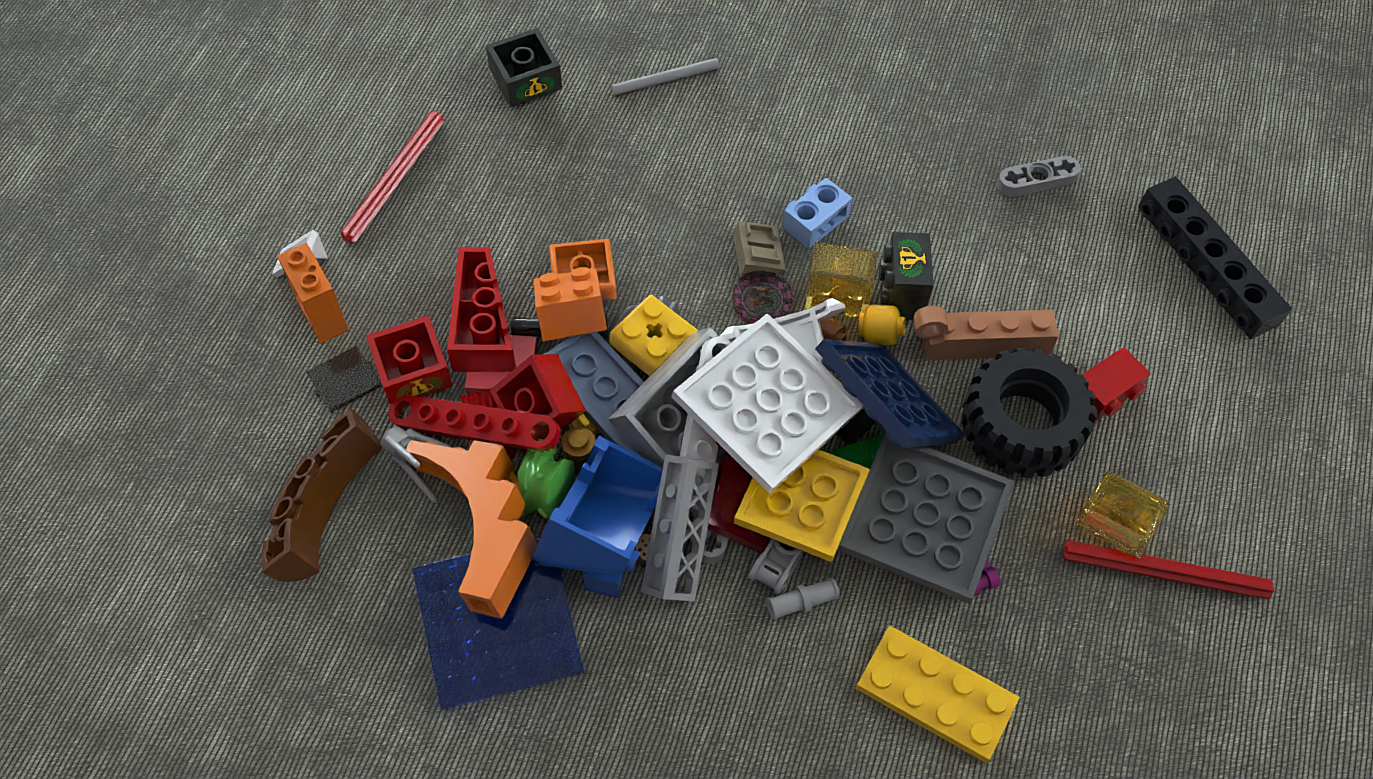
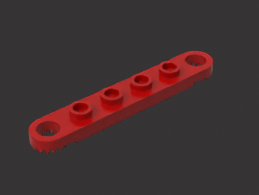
(475, 422)

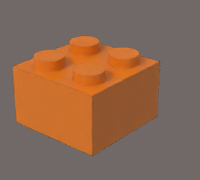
(569, 304)

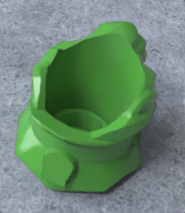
(544, 481)

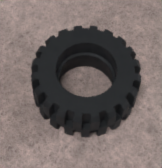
(1043, 380)

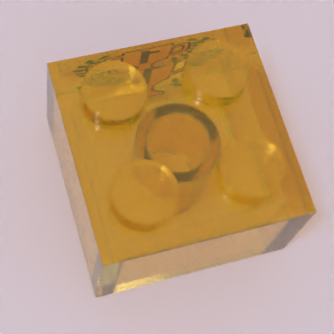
(841, 275)

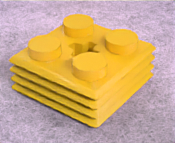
(648, 319)

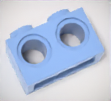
(816, 212)

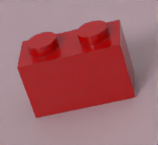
(1115, 381)

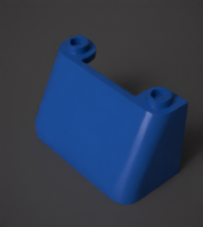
(602, 513)

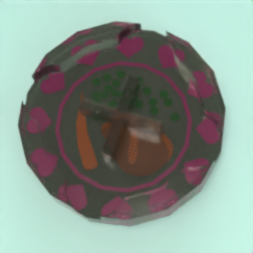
(761, 294)

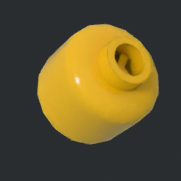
(881, 324)

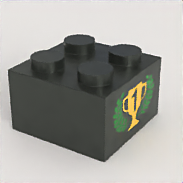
(524, 67)
(907, 272)

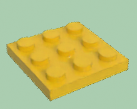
(808, 507)

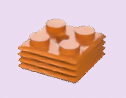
(589, 254)

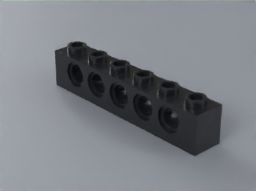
(1214, 258)

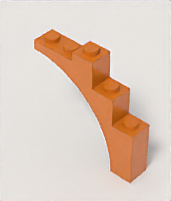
(501, 542)

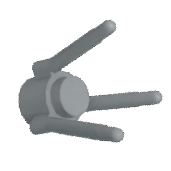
(396, 441)

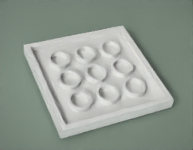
(767, 402)

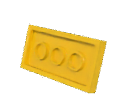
(938, 693)

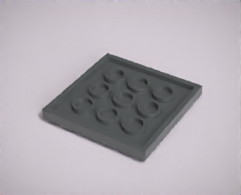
(927, 518)

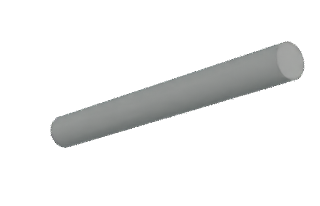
(665, 76)

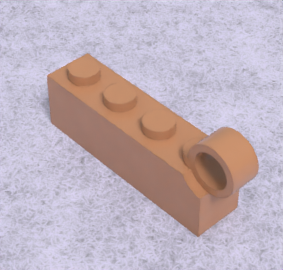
(983, 333)

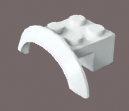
(802, 326)

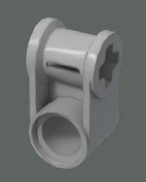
(775, 566)

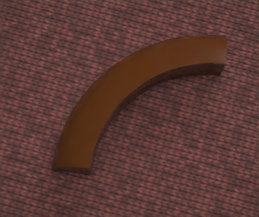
(311, 495)

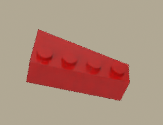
(478, 323)

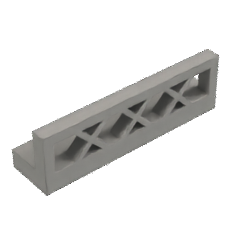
(673, 527)

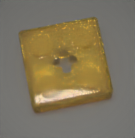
(1123, 514)

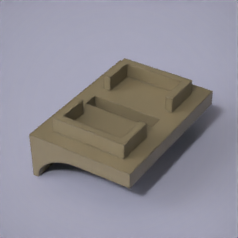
(758, 248)

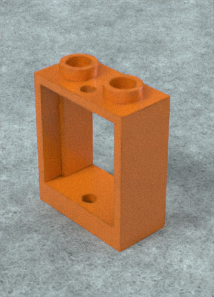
(313, 292)

